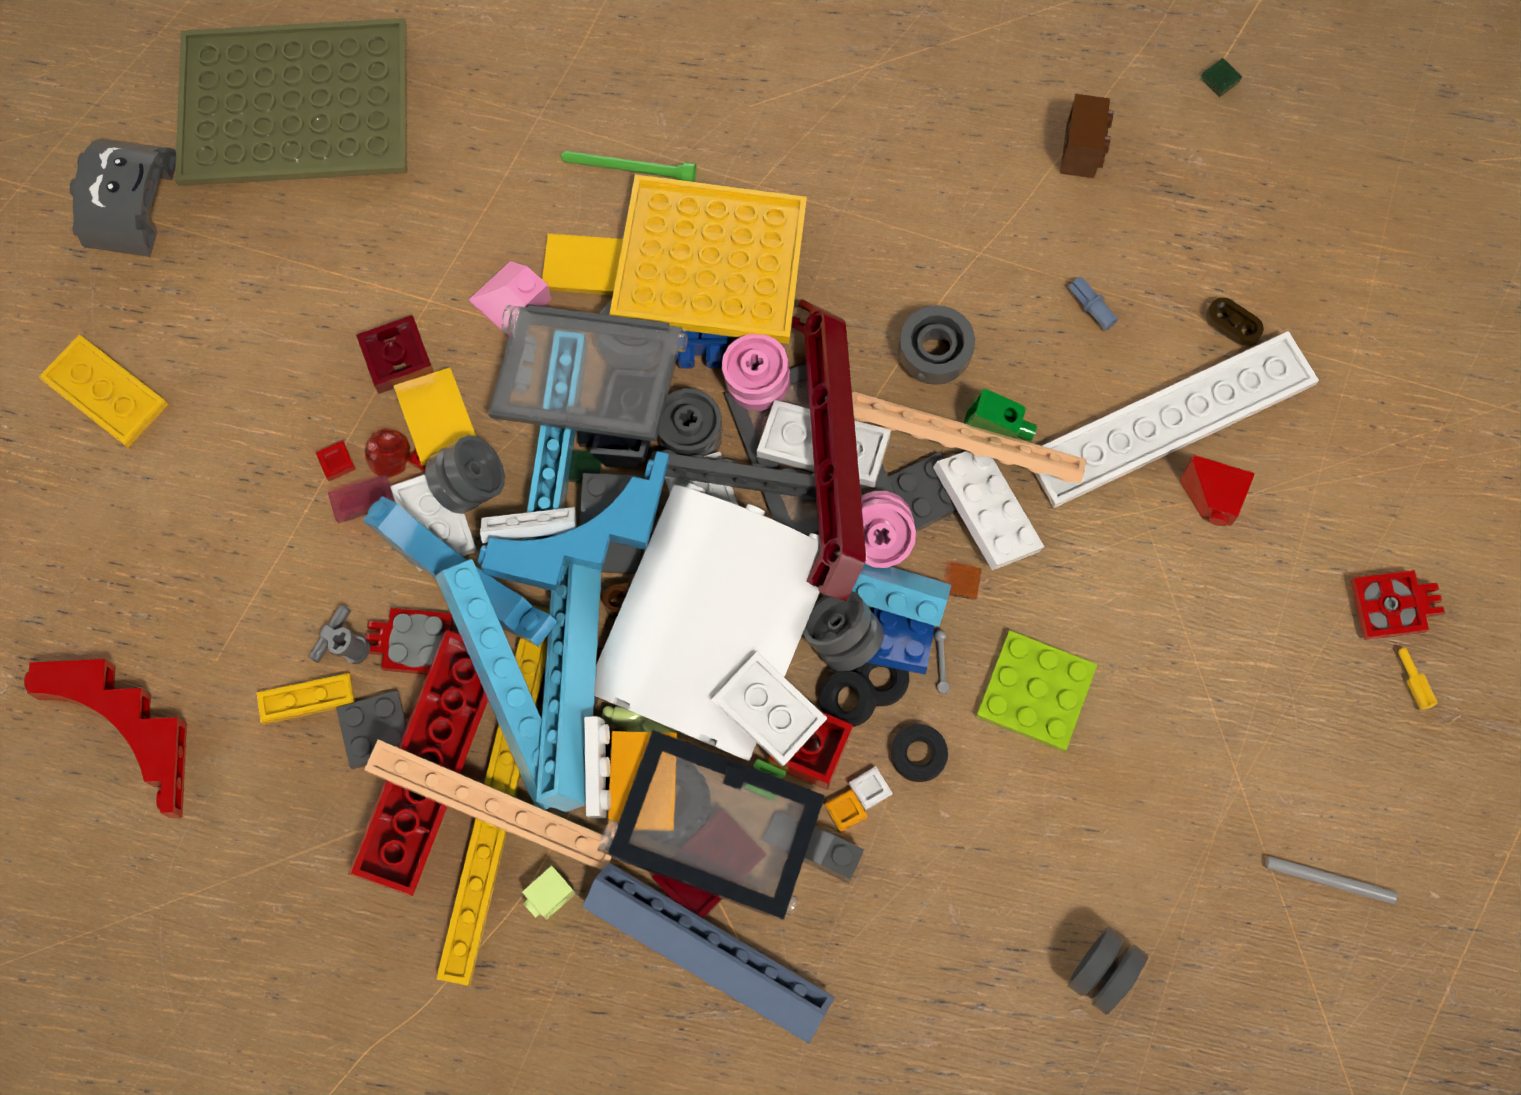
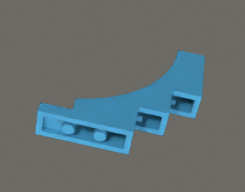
(623, 522)
(433, 556)

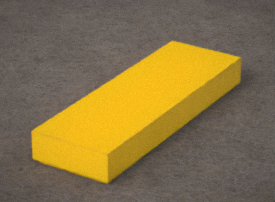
(305, 698)

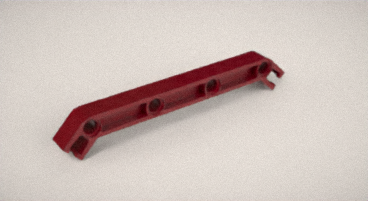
(833, 453)

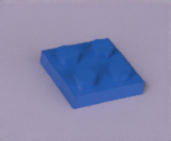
(904, 643)

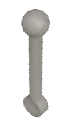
(943, 686)

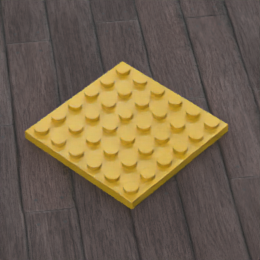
(710, 258)

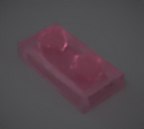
(358, 498)

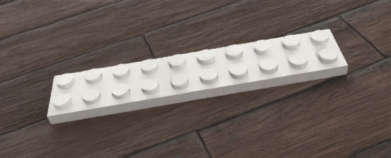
(1181, 415)

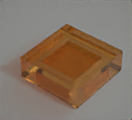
(964, 581)

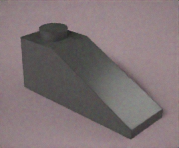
(833, 855)

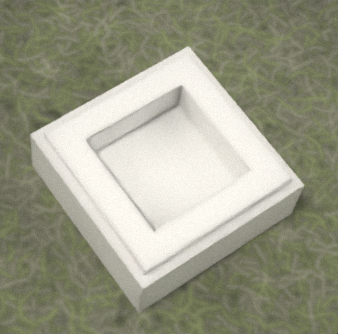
(870, 788)

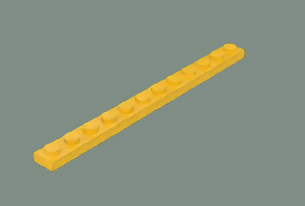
(487, 841)

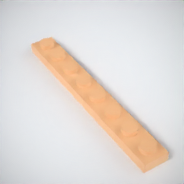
(968, 437)
(486, 804)

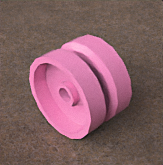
(756, 371)
(897, 538)

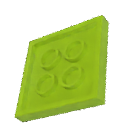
(1037, 691)

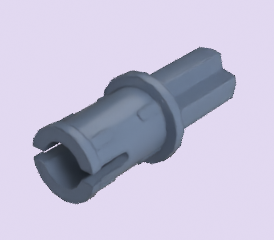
(1093, 303)

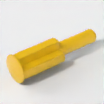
(1417, 683)

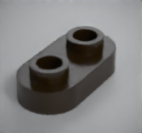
(1235, 320)

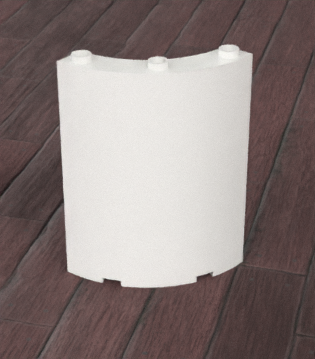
(699, 607)

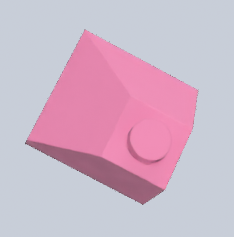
(510, 286)

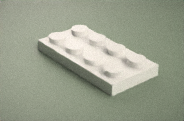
(789, 441)
(988, 508)

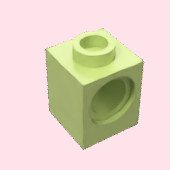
(547, 894)

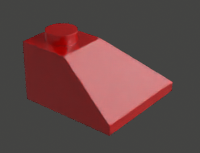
(1216, 489)

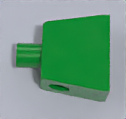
(999, 415)

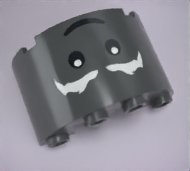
(116, 194)

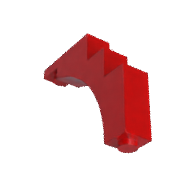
(156, 742)

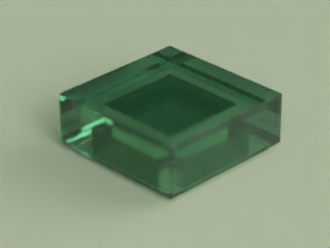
(1221, 77)
(582, 463)

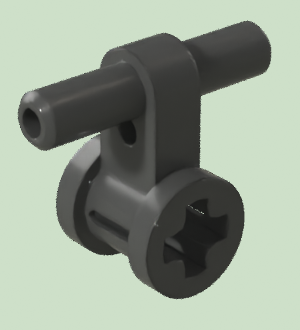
(340, 640)

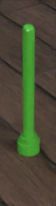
(684, 172)

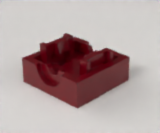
(383, 355)

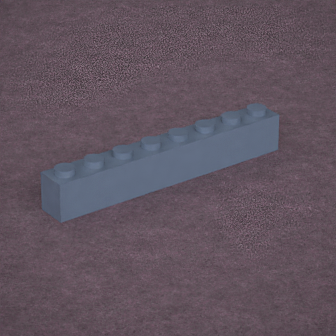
(708, 952)

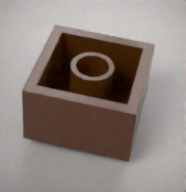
(1086, 136)

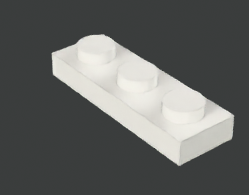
(528, 525)
(596, 767)

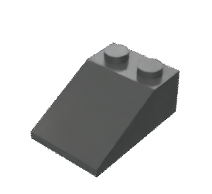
(596, 495)

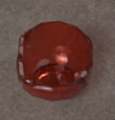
(387, 452)

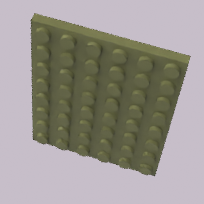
(292, 102)

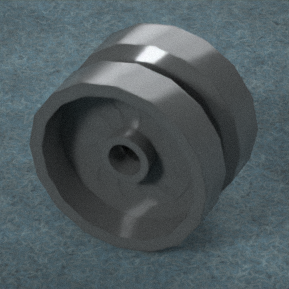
(690, 423)
(465, 474)
(844, 632)
(1112, 973)

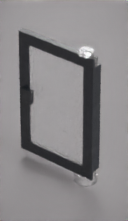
(715, 826)

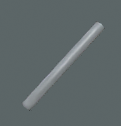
(1331, 880)

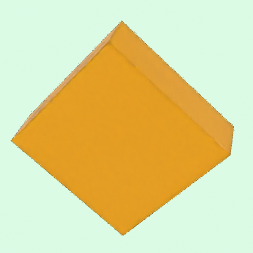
(845, 811)

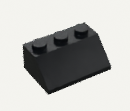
(619, 451)

